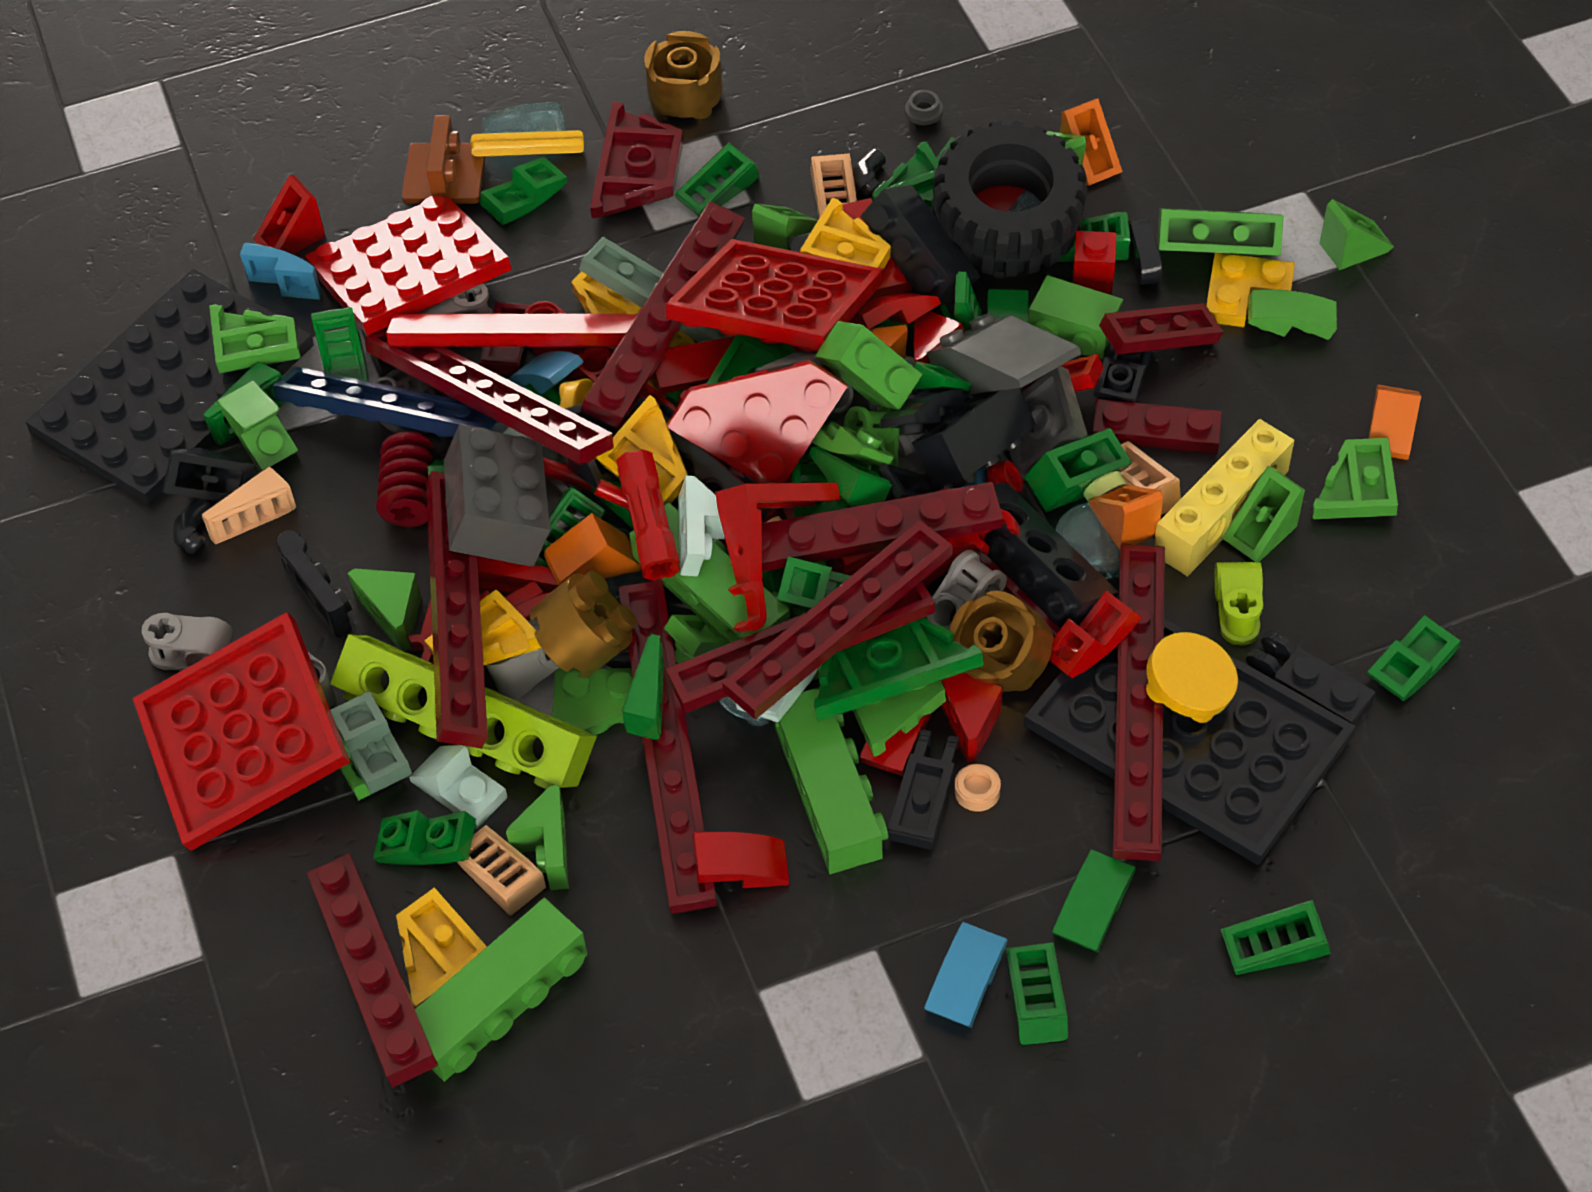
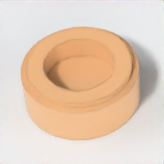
(977, 787)

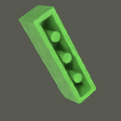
(708, 592)
(830, 786)
(500, 986)

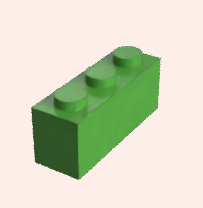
(1220, 231)

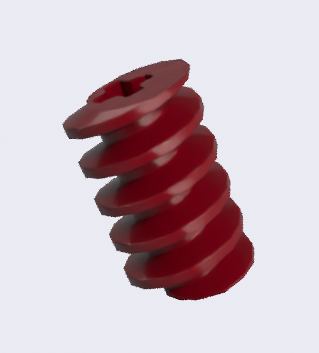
(404, 479)

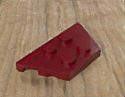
(635, 163)

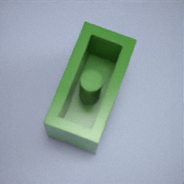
(1074, 314)
(868, 365)

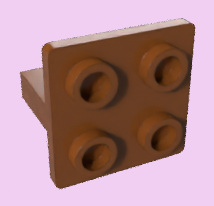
(443, 168)

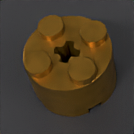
(683, 75)
(583, 624)
(1024, 636)

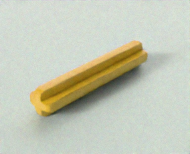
(527, 143)

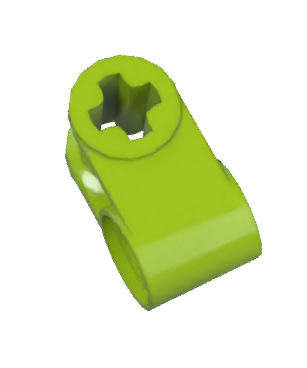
(1239, 600)

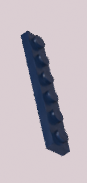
(380, 403)

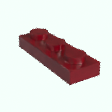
(1160, 328)
(1159, 425)

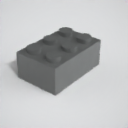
(496, 496)

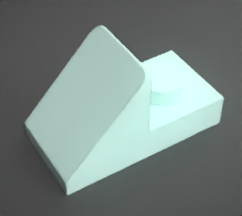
(697, 525)
(458, 784)

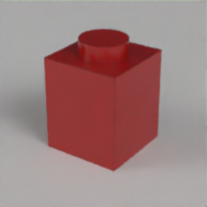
(1094, 260)

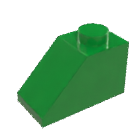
(1069, 469)

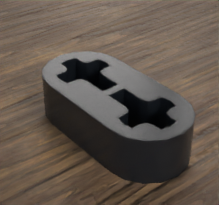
(1144, 252)

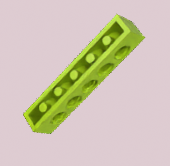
(564, 745)

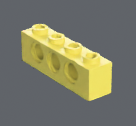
(1209, 507)

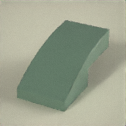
(370, 743)

